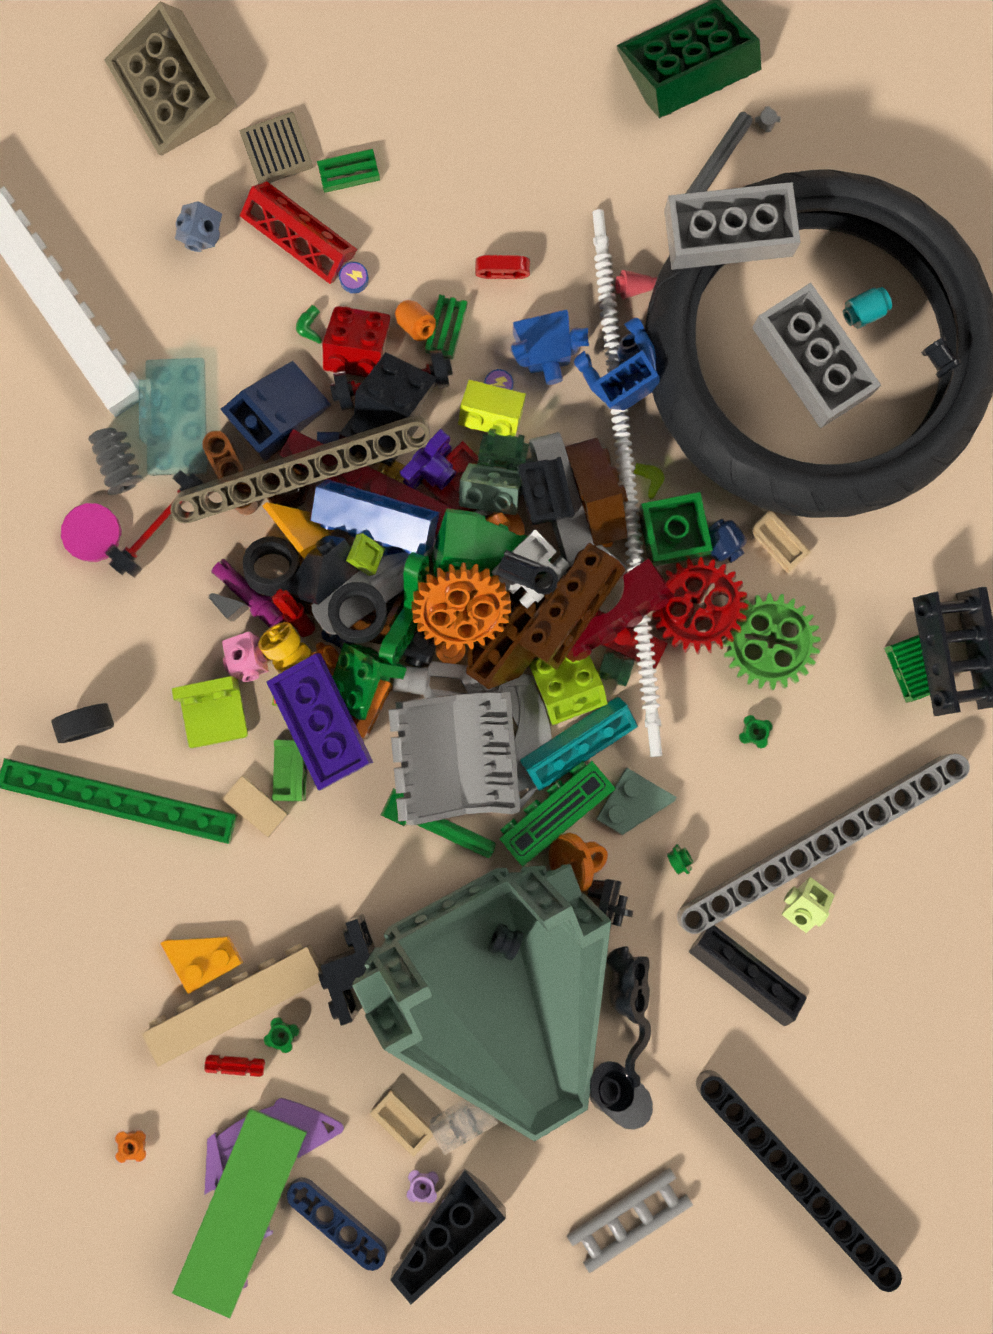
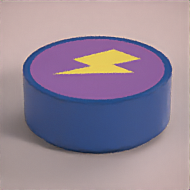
(353, 277)
(500, 379)

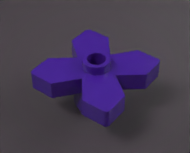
(430, 464)

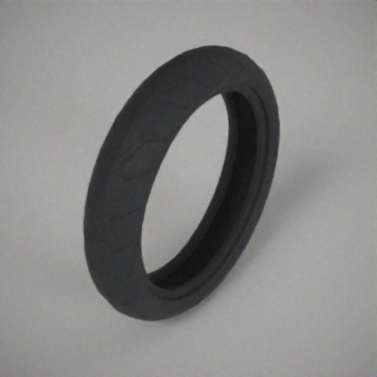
(964, 314)

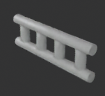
(624, 1239)

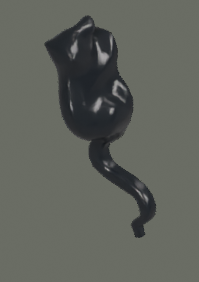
(630, 997)

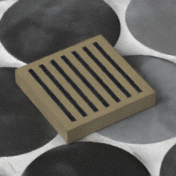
(276, 148)

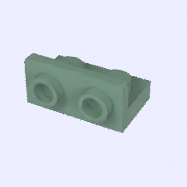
(490, 489)

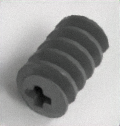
(114, 461)

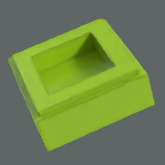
(365, 554)

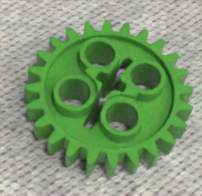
(765, 668)

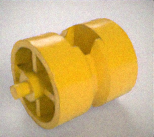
(283, 646)

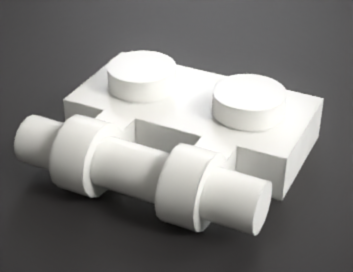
(538, 550)

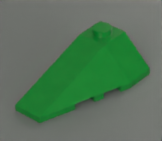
(472, 540)

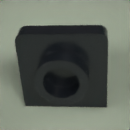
(420, 650)

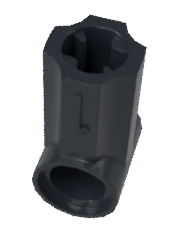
(524, 570)

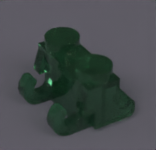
(502, 450)

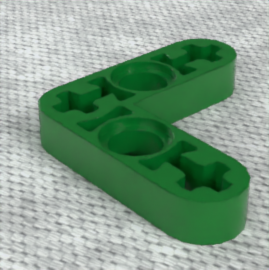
(404, 628)

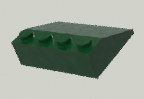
(691, 57)

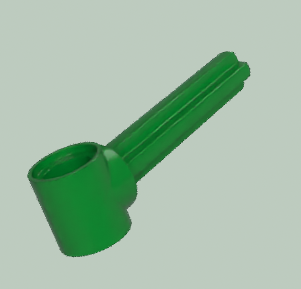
(444, 828)

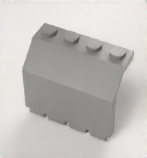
(454, 756)

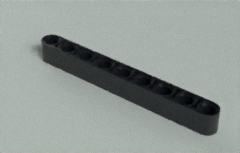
(808, 1190)

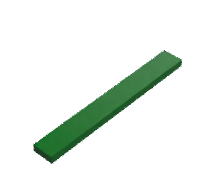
(117, 801)

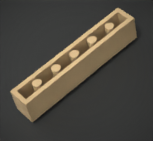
(232, 1005)

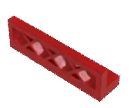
(299, 221)

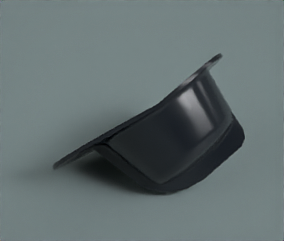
(616, 1096)

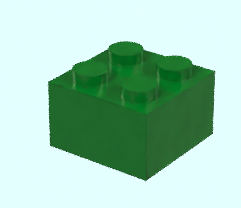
(675, 529)

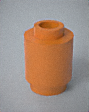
(415, 320)

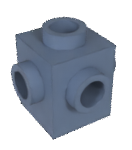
(198, 226)

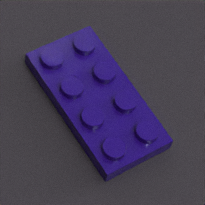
(319, 721)

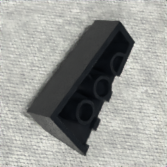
(456, 1227)

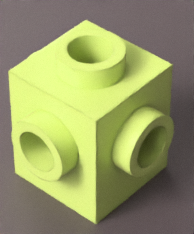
(807, 911)

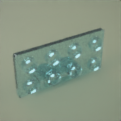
(173, 416)

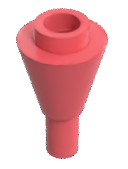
(633, 284)

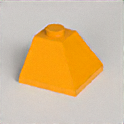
(297, 526)

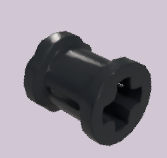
(941, 357)

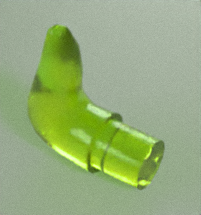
(654, 474)

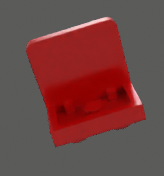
(354, 340)

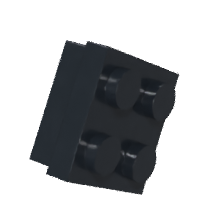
(388, 395)
(341, 970)

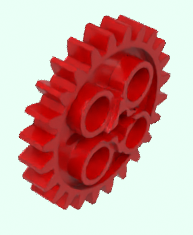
(723, 618)

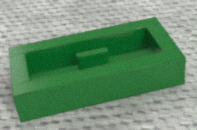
(344, 160)
(451, 303)

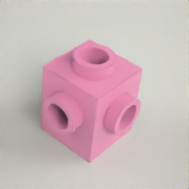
(244, 658)

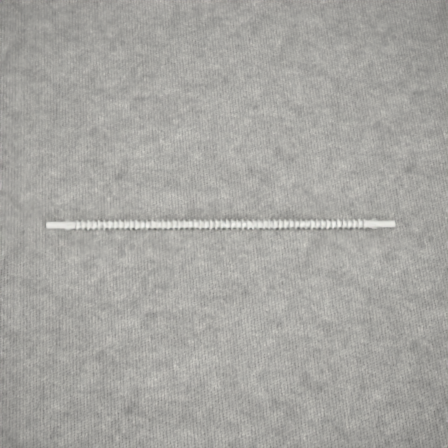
(605, 280)

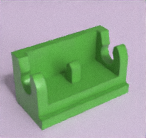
(288, 772)

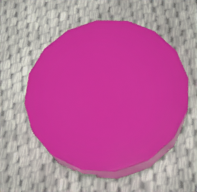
(90, 532)

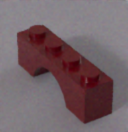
(642, 593)

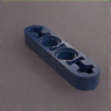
(333, 1227)

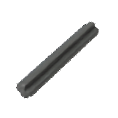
(721, 153)

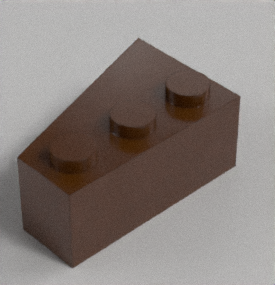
(599, 490)

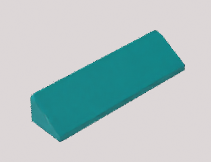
(579, 743)

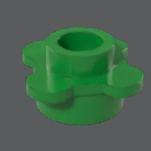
(763, 727)
(680, 859)
(273, 1039)

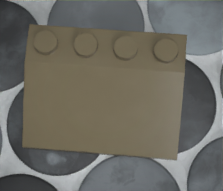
(169, 79)

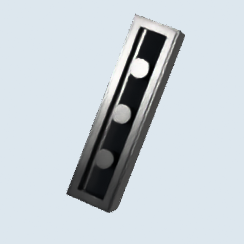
(748, 975)

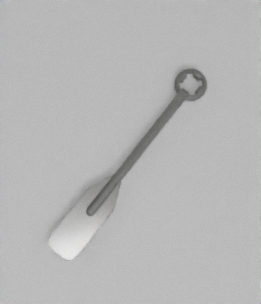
(387, 581)

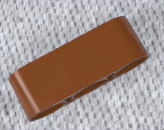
(223, 461)

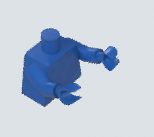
(547, 344)
(628, 381)

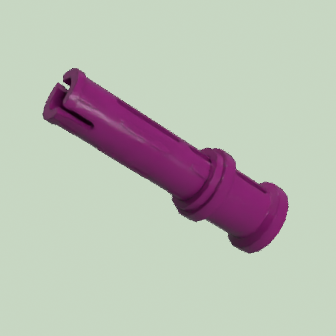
(260, 604)

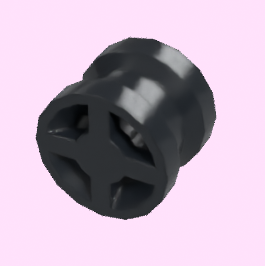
(505, 941)

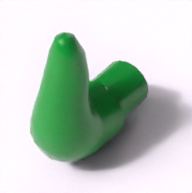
(305, 321)

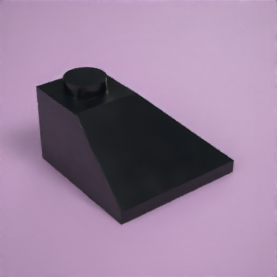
(322, 570)

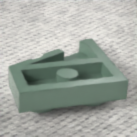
(633, 802)

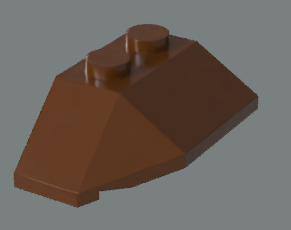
(504, 657)

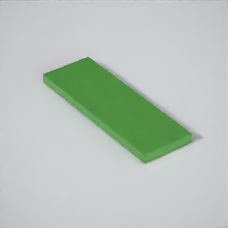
(239, 1213)

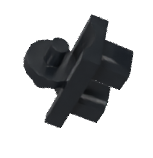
(608, 893)

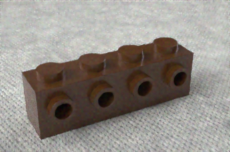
(572, 605)

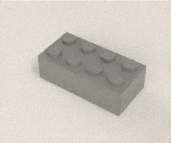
(732, 225)
(815, 355)

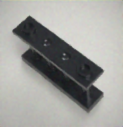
(934, 640)

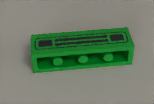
(556, 813)

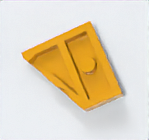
(201, 959)

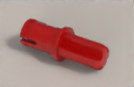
(293, 613)

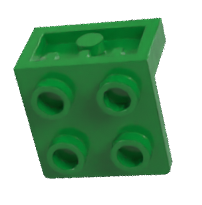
(358, 677)

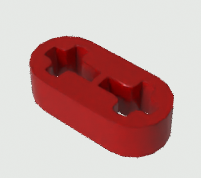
(502, 267)

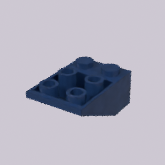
(274, 407)

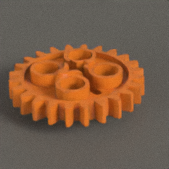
(461, 606)

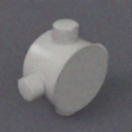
(767, 119)

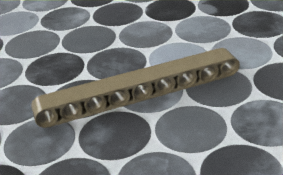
(289, 479)

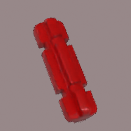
(234, 1065)

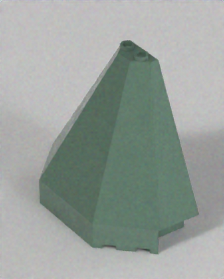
(491, 1027)

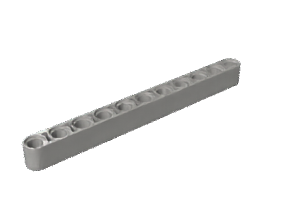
(838, 841)

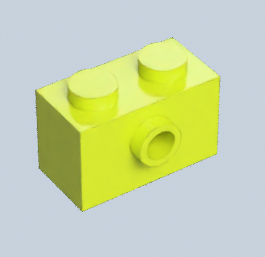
(491, 407)

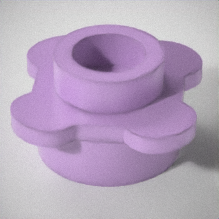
(428, 1194)

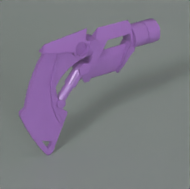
(291, 1112)

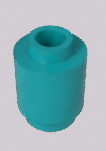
(867, 307)

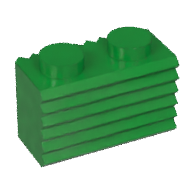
(909, 668)

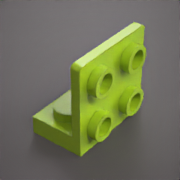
(569, 689)
(212, 711)

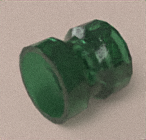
(616, 668)

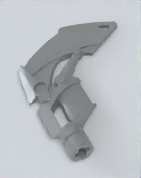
(526, 708)

